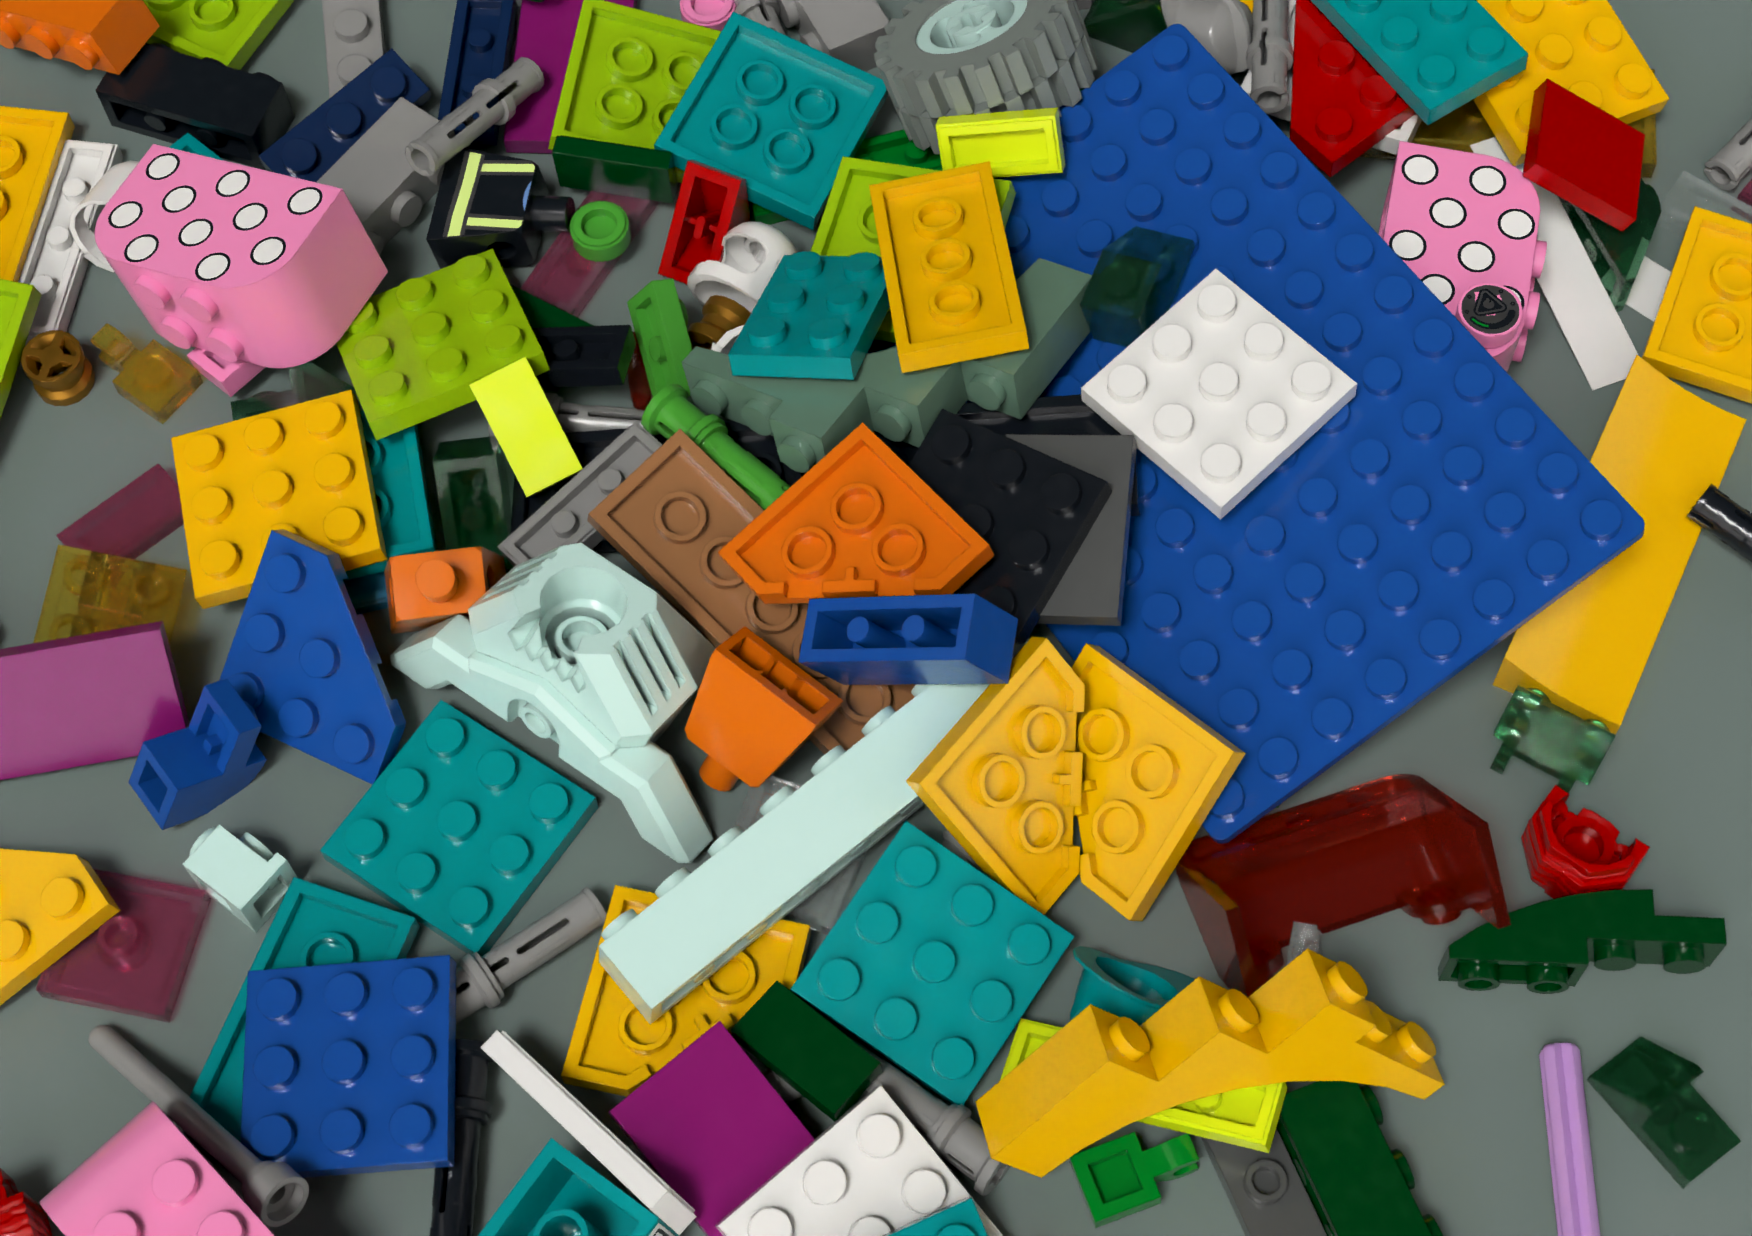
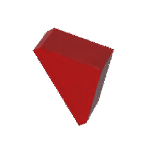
(705, 211)

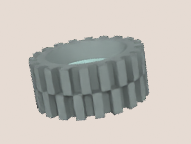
(982, 60)

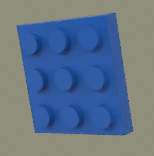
(351, 1066)

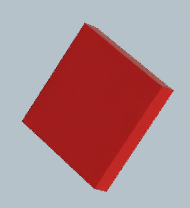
(1584, 155)

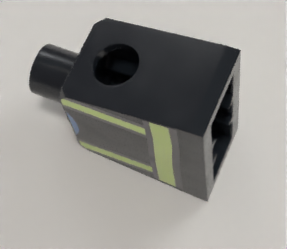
(496, 205)

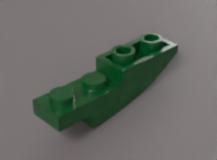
(1558, 937)

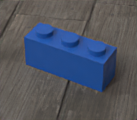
(909, 640)

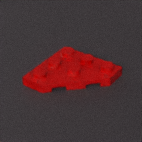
(1337, 95)

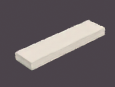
(54, 259)
(590, 1132)

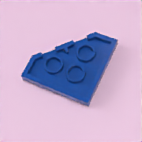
(313, 661)

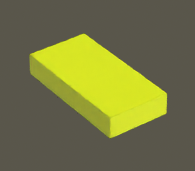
(1011, 140)
(526, 427)

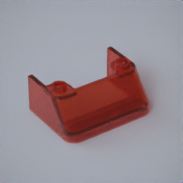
(1335, 866)

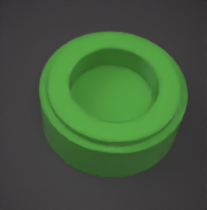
(600, 231)

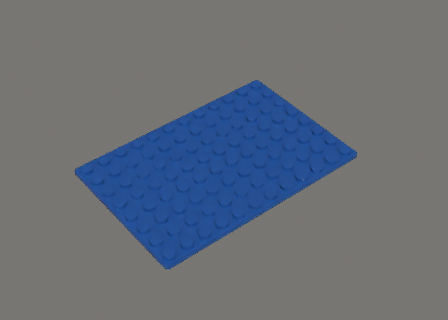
(1387, 539)

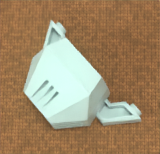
(589, 665)

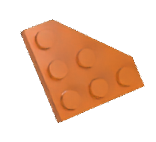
(856, 530)

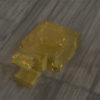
(147, 378)

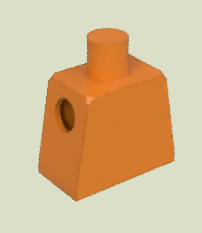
(438, 585)
(754, 712)

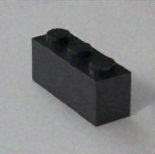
(220, 106)

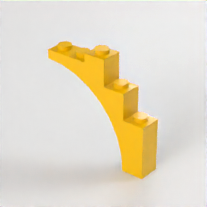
(1201, 1043)

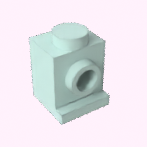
(240, 874)

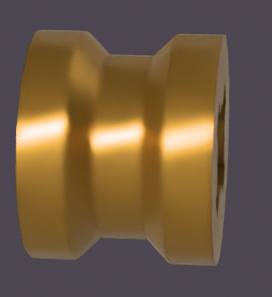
(719, 316)
(51, 354)

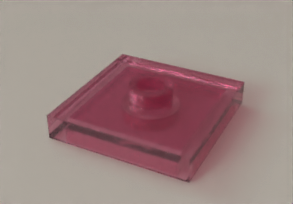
(136, 956)

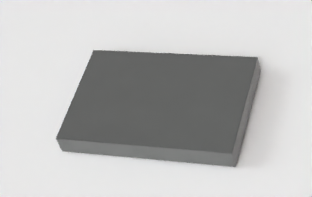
(1095, 580)

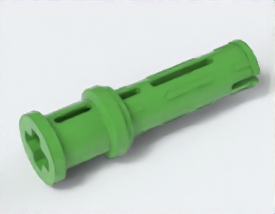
(673, 411)

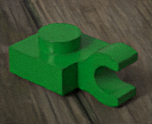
(1123, 1178)

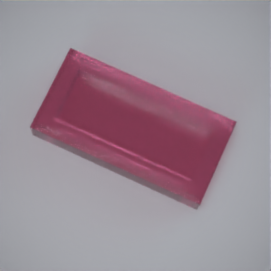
(130, 518)

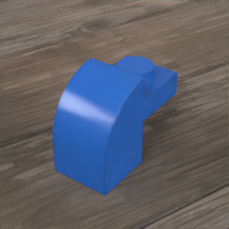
(201, 764)

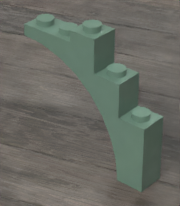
(817, 414)

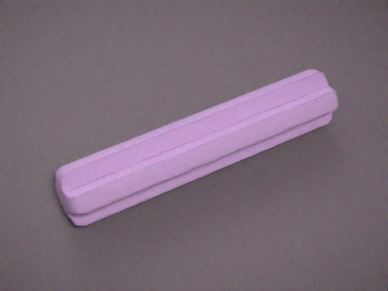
(1569, 1140)

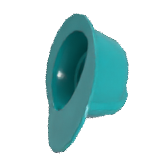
(1124, 985)

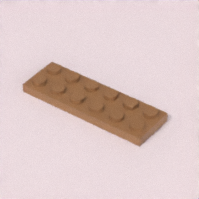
(672, 524)

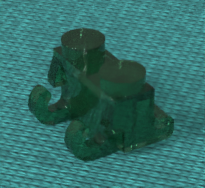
(1550, 738)

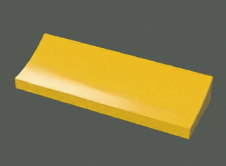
(1596, 639)

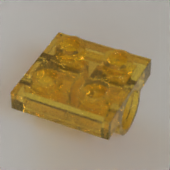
(107, 592)

